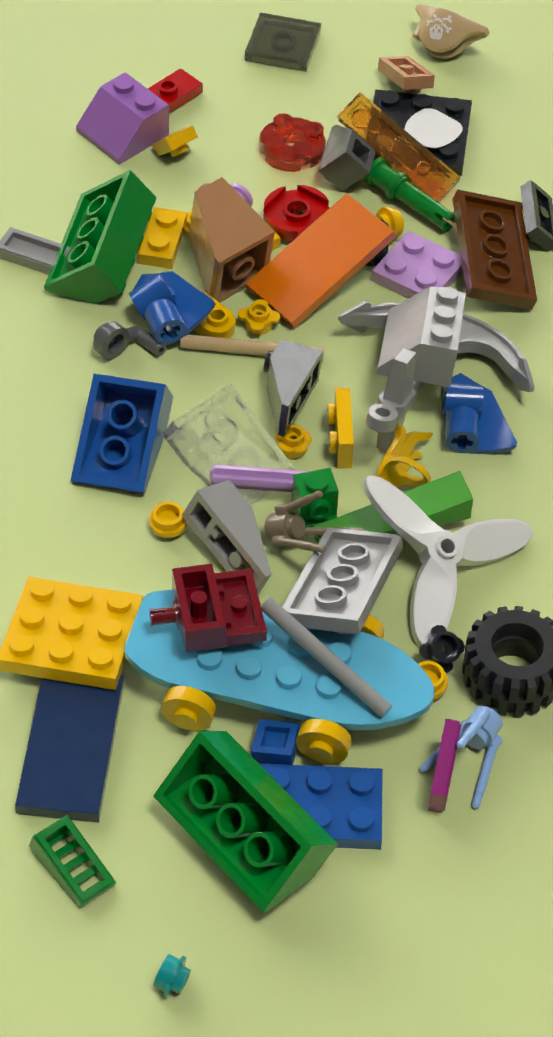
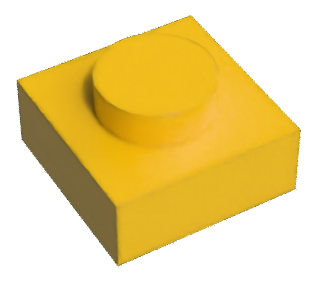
(176, 142)

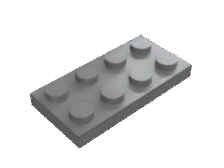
(344, 580)

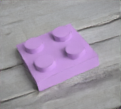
(416, 265)

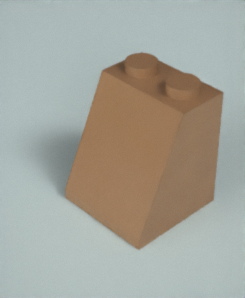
(227, 239)

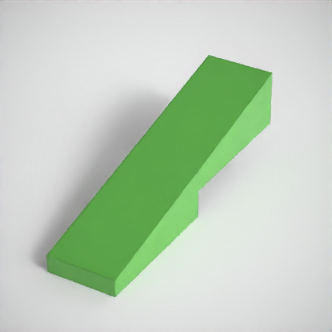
(441, 500)

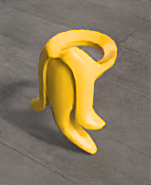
(401, 457)

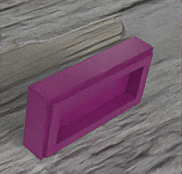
(444, 766)

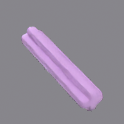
(254, 477)

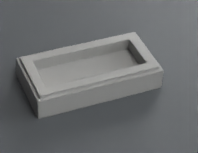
(29, 250)

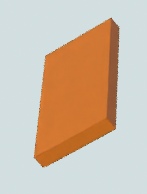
(320, 260)

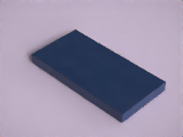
(69, 750)

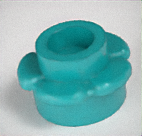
(172, 975)

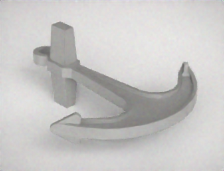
(401, 389)

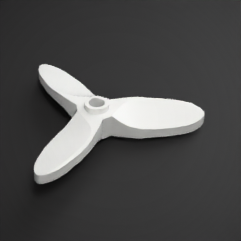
(441, 552)

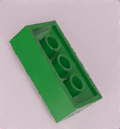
(103, 240)
(244, 819)

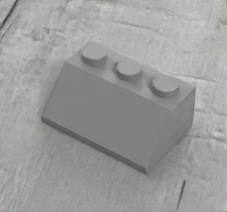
(431, 328)

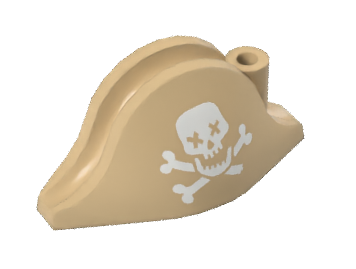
(446, 32)

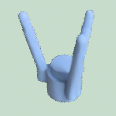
(477, 732)

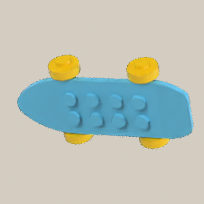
(280, 679)

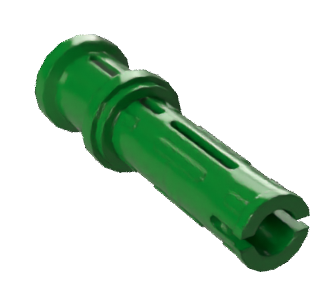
(399, 187)

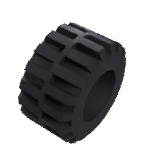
(503, 684)

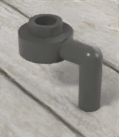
(112, 339)

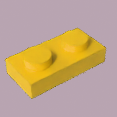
(162, 238)
(341, 439)

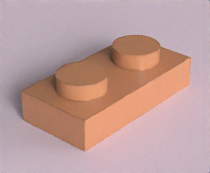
(406, 73)

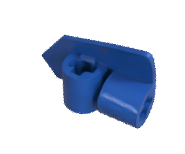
(170, 305)
(474, 419)

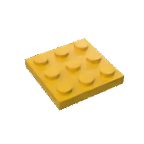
(69, 633)

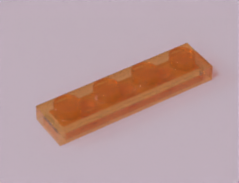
(398, 147)

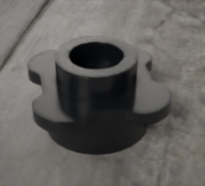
(453, 647)

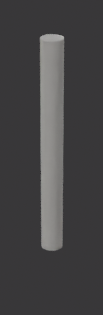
(326, 657)

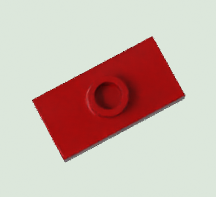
(177, 89)

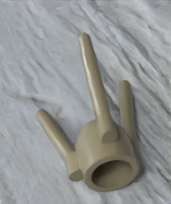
(286, 527)

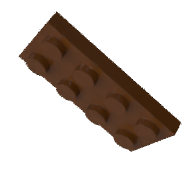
(494, 249)

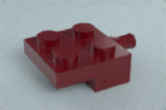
(213, 608)

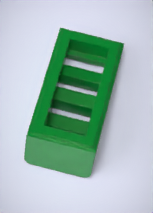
(66, 829)

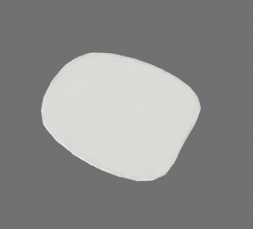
(433, 128)

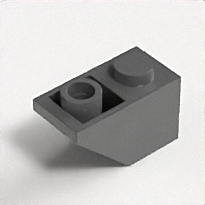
(346, 158)

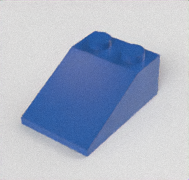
(121, 433)

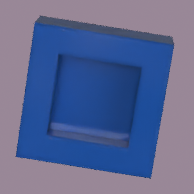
(275, 742)

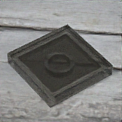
(283, 42)

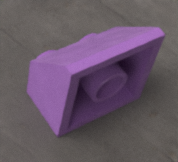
(124, 119)

